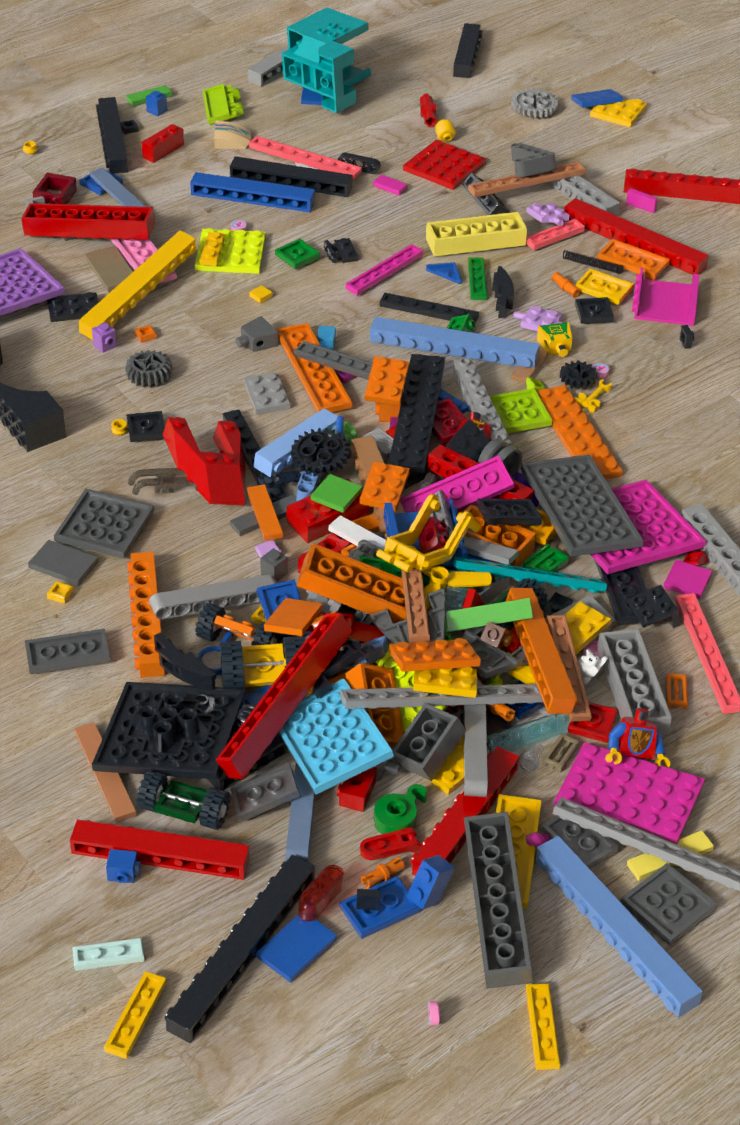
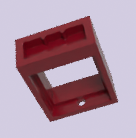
(57, 182)

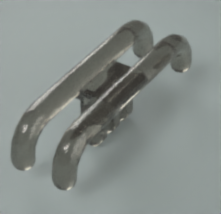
(165, 479)

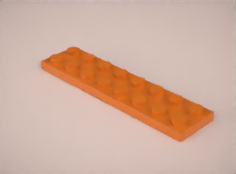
(318, 380)
(577, 431)

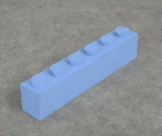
(278, 453)

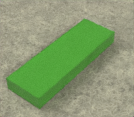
(140, 97)

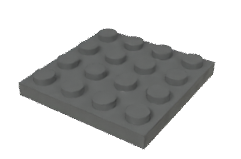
(104, 523)

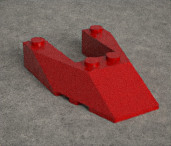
(216, 475)

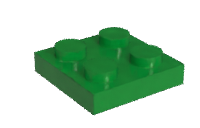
(297, 253)

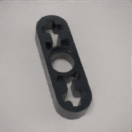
(366, 161)

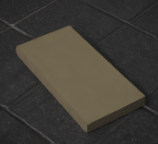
(108, 266)

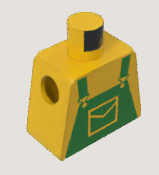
(555, 338)

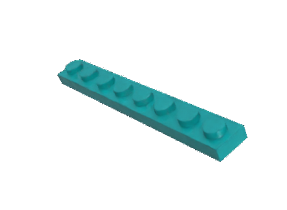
(520, 573)

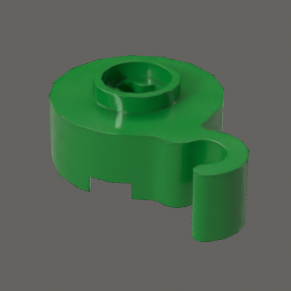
(398, 810)

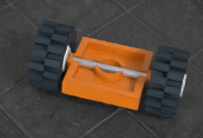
(213, 620)

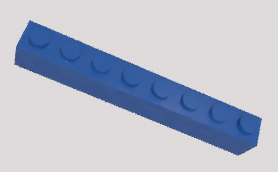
(252, 192)

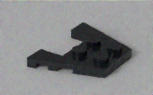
(346, 656)

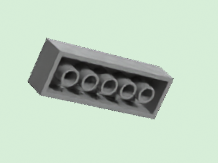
(633, 677)

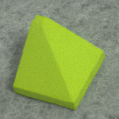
(533, 383)

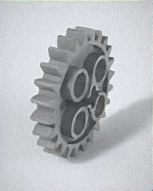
(524, 103)

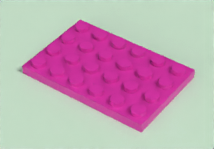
(633, 791)

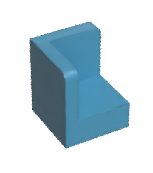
(327, 336)

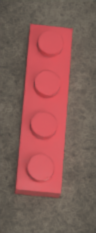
(554, 234)

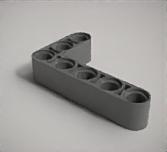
(531, 160)

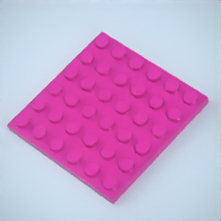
(658, 524)

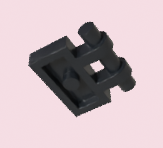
(341, 250)

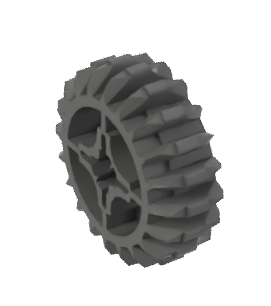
(148, 368)

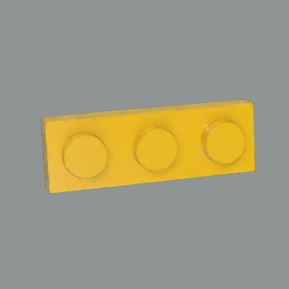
(212, 249)

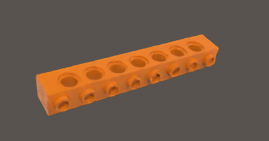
(147, 625)

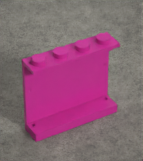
(665, 300)

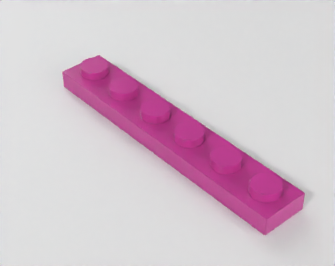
(384, 269)

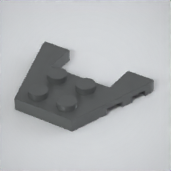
(399, 631)
(493, 659)

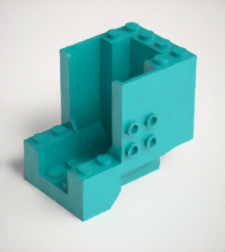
(321, 61)

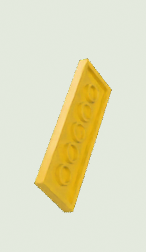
(584, 627)
(523, 820)

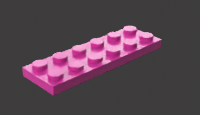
(465, 487)

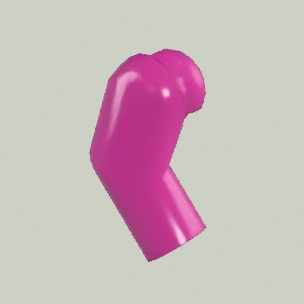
(536, 839)

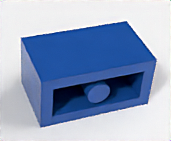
(430, 882)

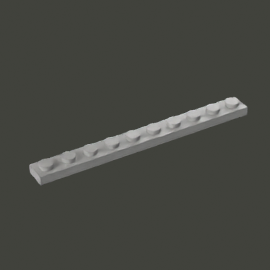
(408, 698)
(648, 843)

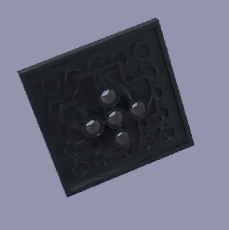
(169, 730)

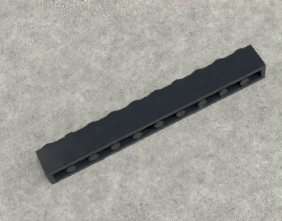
(239, 949)

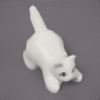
(590, 665)

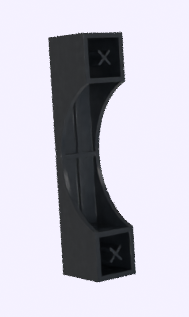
(31, 416)

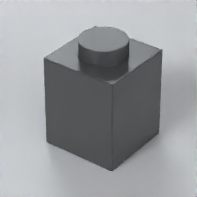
(274, 564)

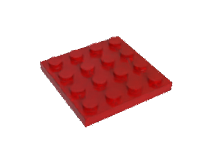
(444, 164)

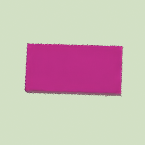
(390, 185)
(641, 200)

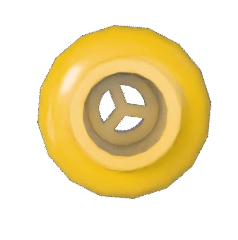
(445, 129)

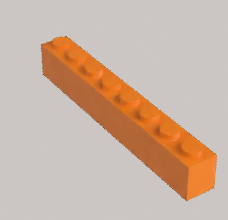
(543, 657)

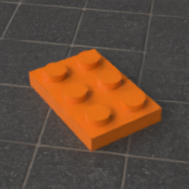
(386, 380)
(384, 485)

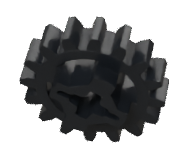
(578, 375)

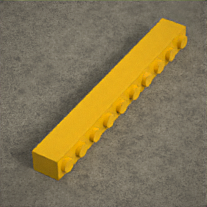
(139, 283)

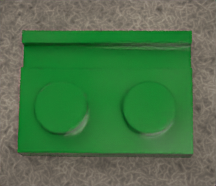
(546, 559)

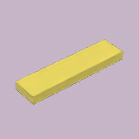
(647, 864)

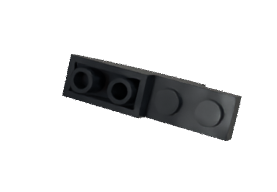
(503, 290)
(183, 666)

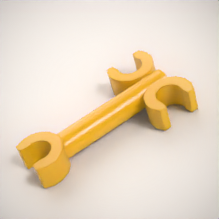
(592, 402)

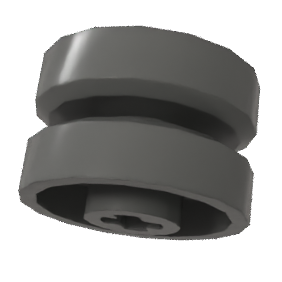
(508, 454)

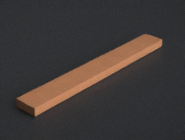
(513, 182)

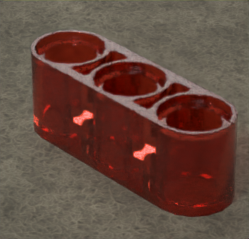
(320, 893)

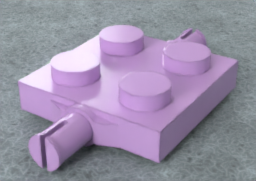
(548, 213)
(537, 316)

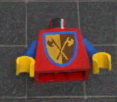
(636, 739)

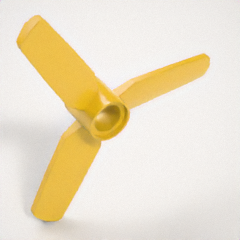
(441, 578)

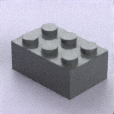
(428, 741)

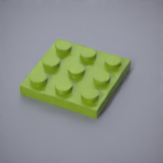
(521, 410)

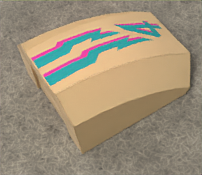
(231, 136)

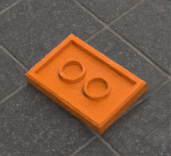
(293, 617)

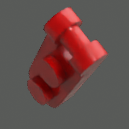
(390, 844)

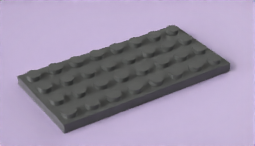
(581, 505)

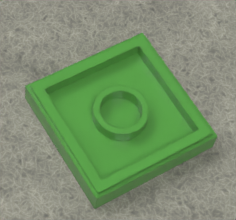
(336, 493)

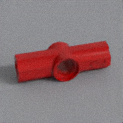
(428, 110)

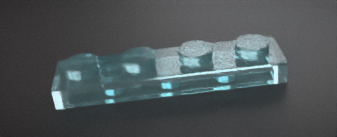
(527, 733)

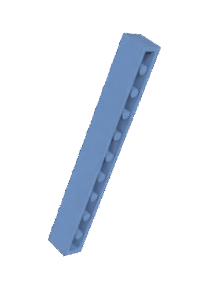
(454, 342)
(619, 927)

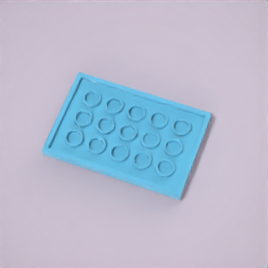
(332, 740)

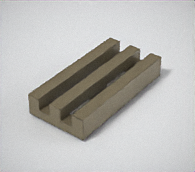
(554, 763)

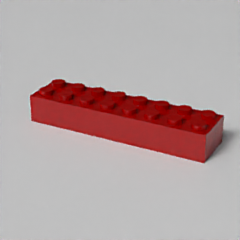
(88, 221)

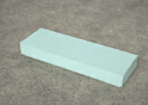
(108, 954)

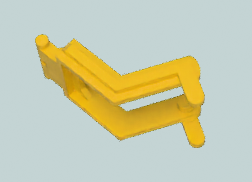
(406, 558)

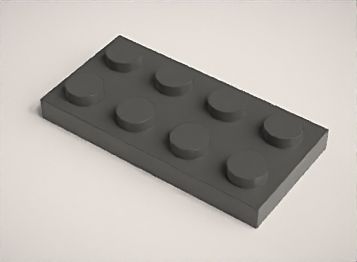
(67, 651)

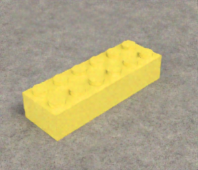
(476, 234)

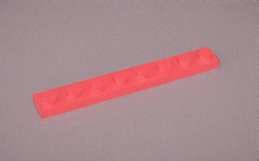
(303, 156)
(708, 653)

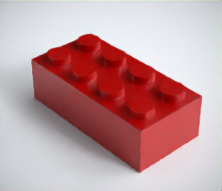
(313, 519)

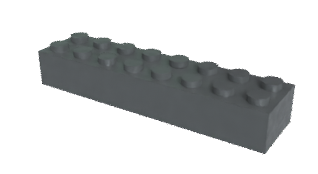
(498, 901)

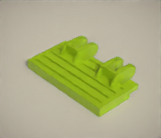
(221, 103)

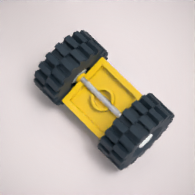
(256, 664)

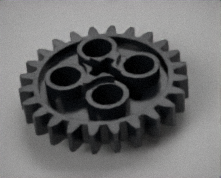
(320, 452)

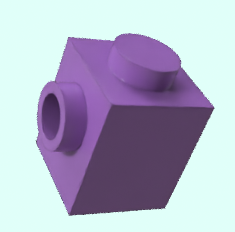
(104, 337)

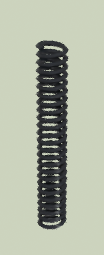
(589, 259)

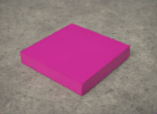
(687, 579)

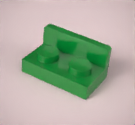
(462, 323)

